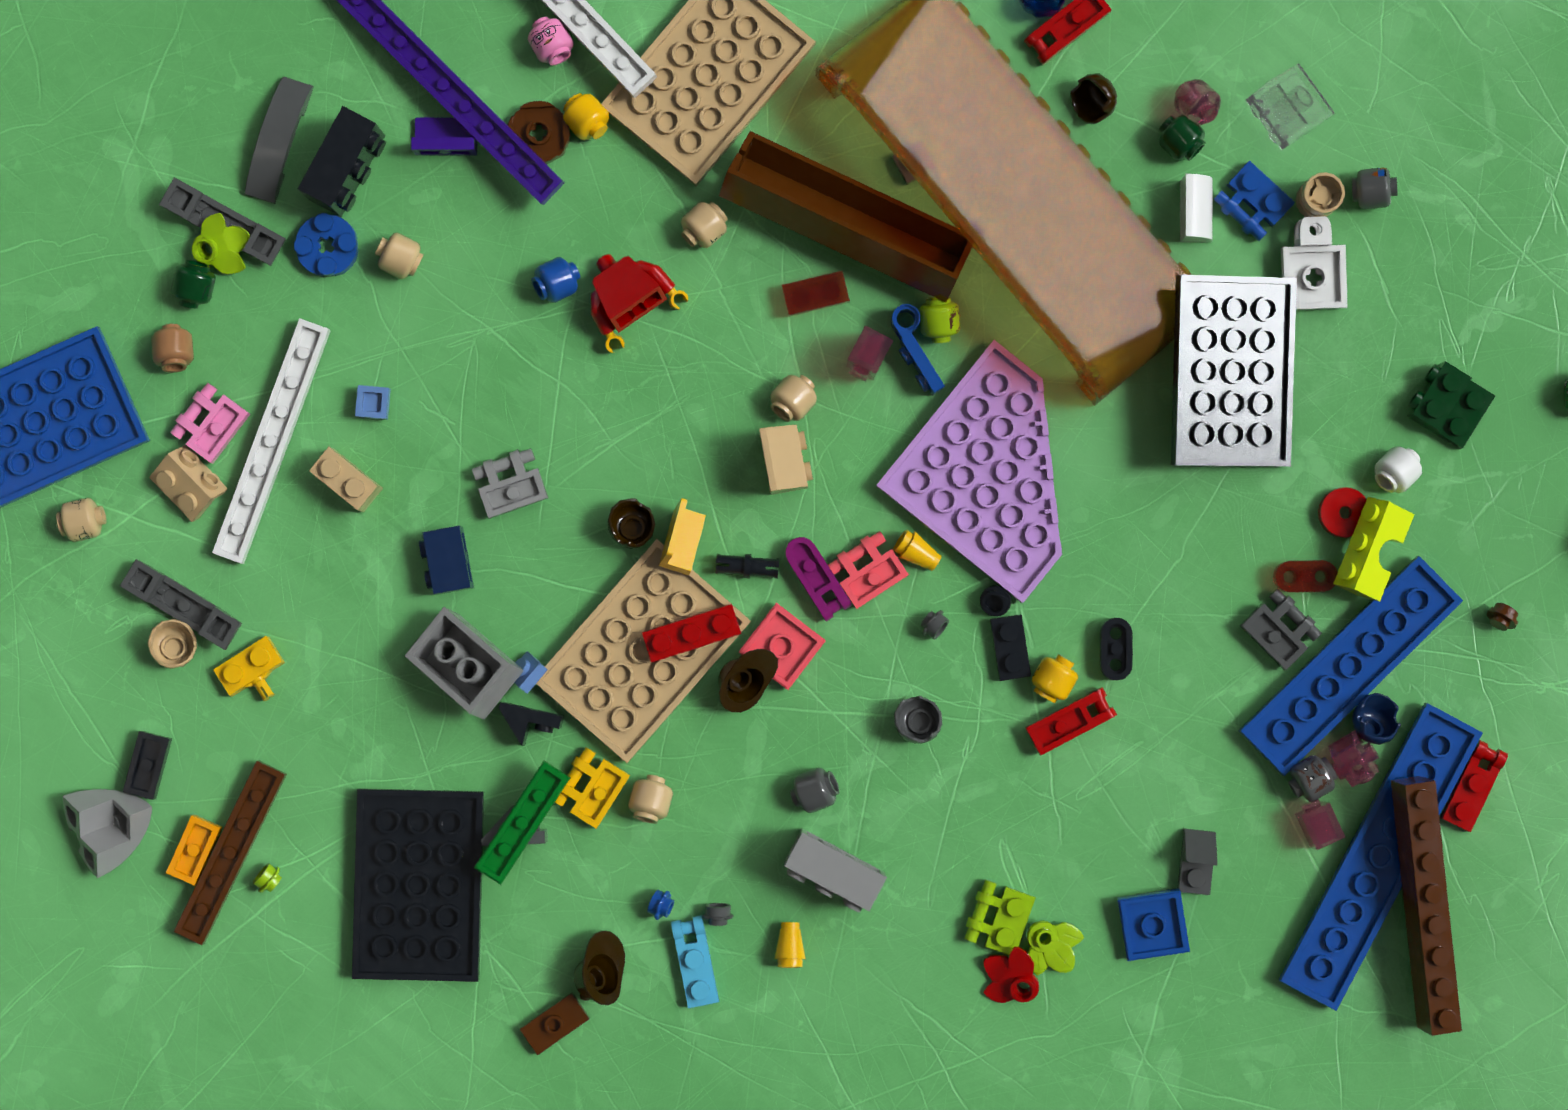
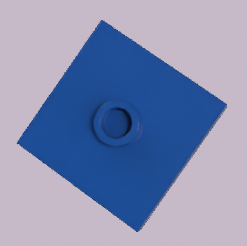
(1153, 924)

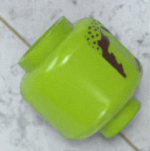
(939, 319)

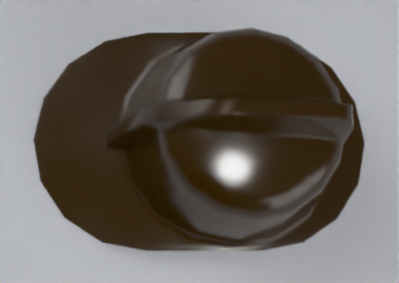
(745, 679)
(602, 969)

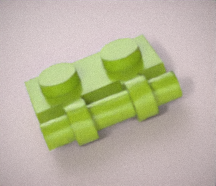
(1009, 919)

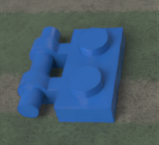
(1258, 193)

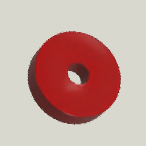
(1331, 505)

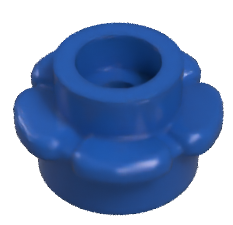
(660, 904)

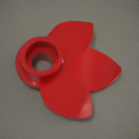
(1008, 973)

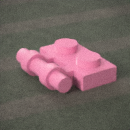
(216, 429)

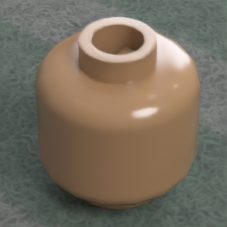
(172, 348)

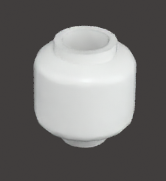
(1398, 469)

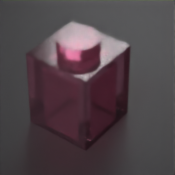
(1319, 824)

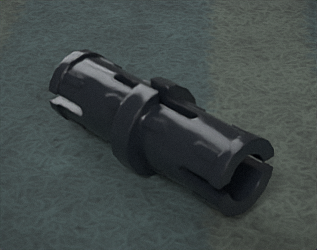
(747, 566)

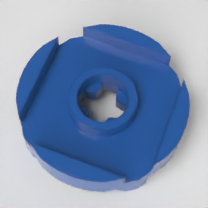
(324, 227)

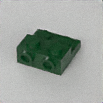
(1450, 404)

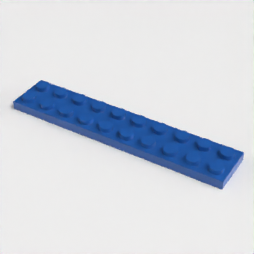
(1370, 868)

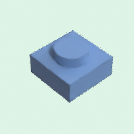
(372, 402)
(532, 672)

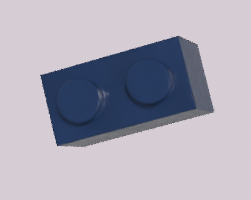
(446, 560)

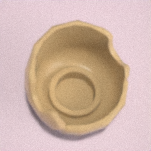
(172, 643)

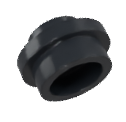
(995, 601)

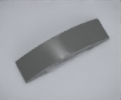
(276, 139)
(196, 207)
(181, 603)

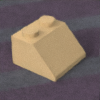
(784, 458)

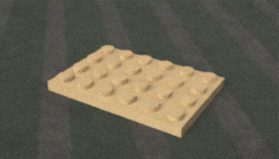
(713, 77)
(605, 667)

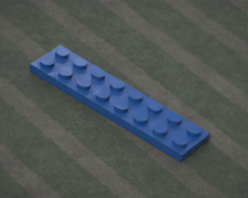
(1350, 666)

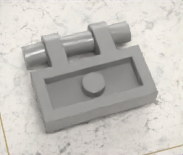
(512, 492)

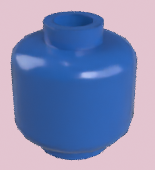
(555, 280)

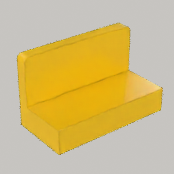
(682, 539)

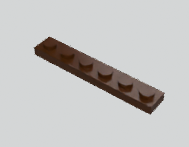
(230, 852)

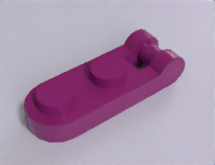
(816, 576)

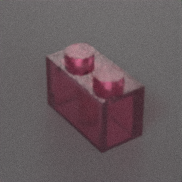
(868, 354)

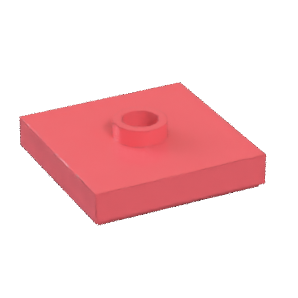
(789, 641)

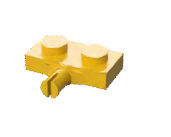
(250, 669)

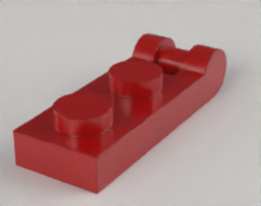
(1067, 27)
(1070, 722)
(1473, 787)

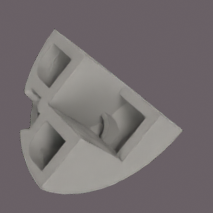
(106, 825)

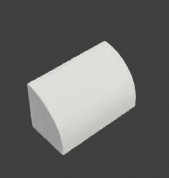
(1196, 208)

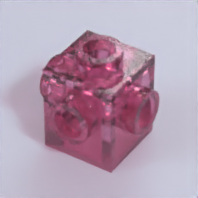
(1354, 759)

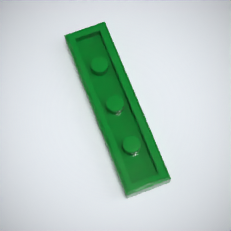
(522, 822)

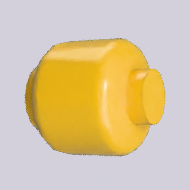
(586, 116)
(1054, 678)

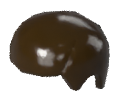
(1094, 98)
(631, 523)

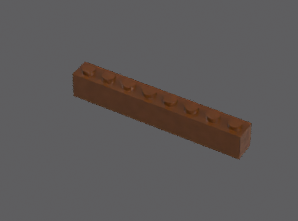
(1426, 905)

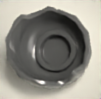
(918, 720)

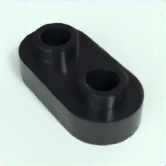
(1116, 649)

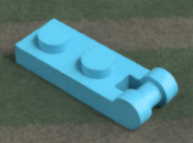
(695, 963)

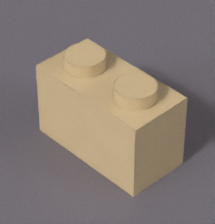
(346, 479)

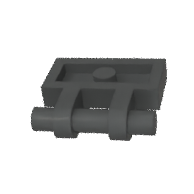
(1274, 636)

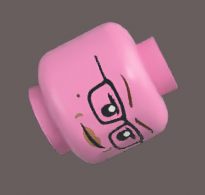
(550, 40)

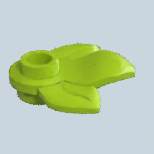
(225, 245)
(1056, 949)

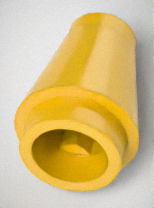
(916, 550)
(790, 946)

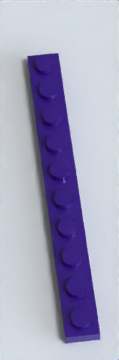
(456, 97)

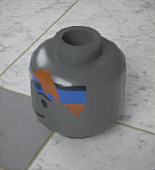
(1374, 188)

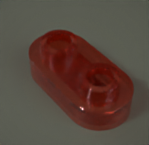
(1304, 576)

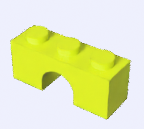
(1361, 567)

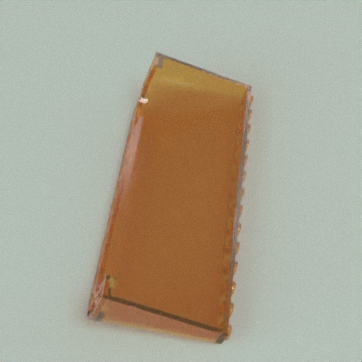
(1013, 186)

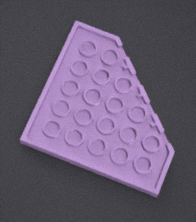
(986, 473)

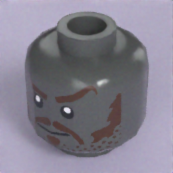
(1312, 778)

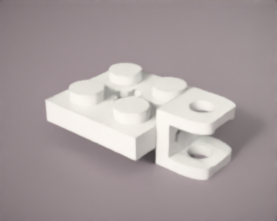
(1319, 254)

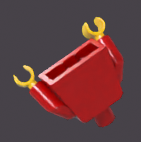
(627, 292)

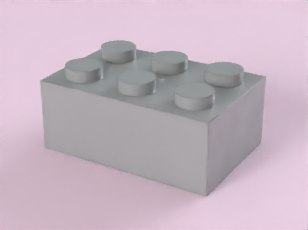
(464, 663)
(834, 871)

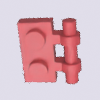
(873, 578)

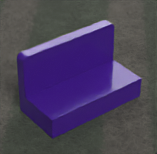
(442, 138)

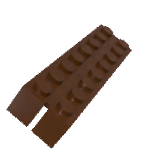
(846, 216)

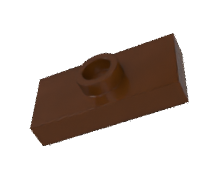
(554, 1023)

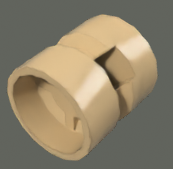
(1320, 195)

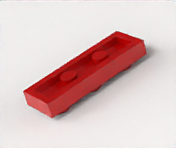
(691, 633)

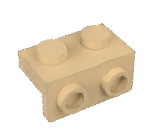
(187, 482)

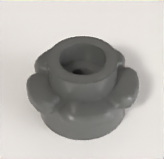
(934, 624)
(718, 913)

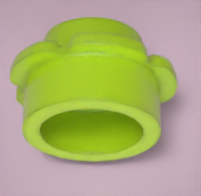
(267, 878)

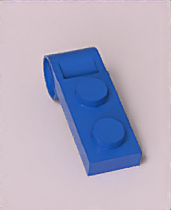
(913, 353)

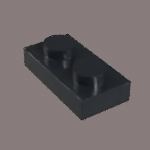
(1010, 647)
(147, 765)

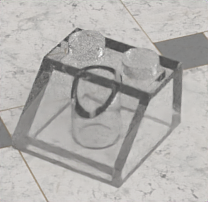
(1289, 106)

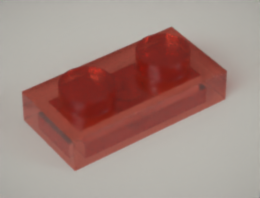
(815, 293)

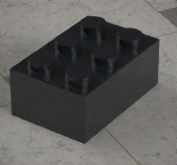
(343, 162)

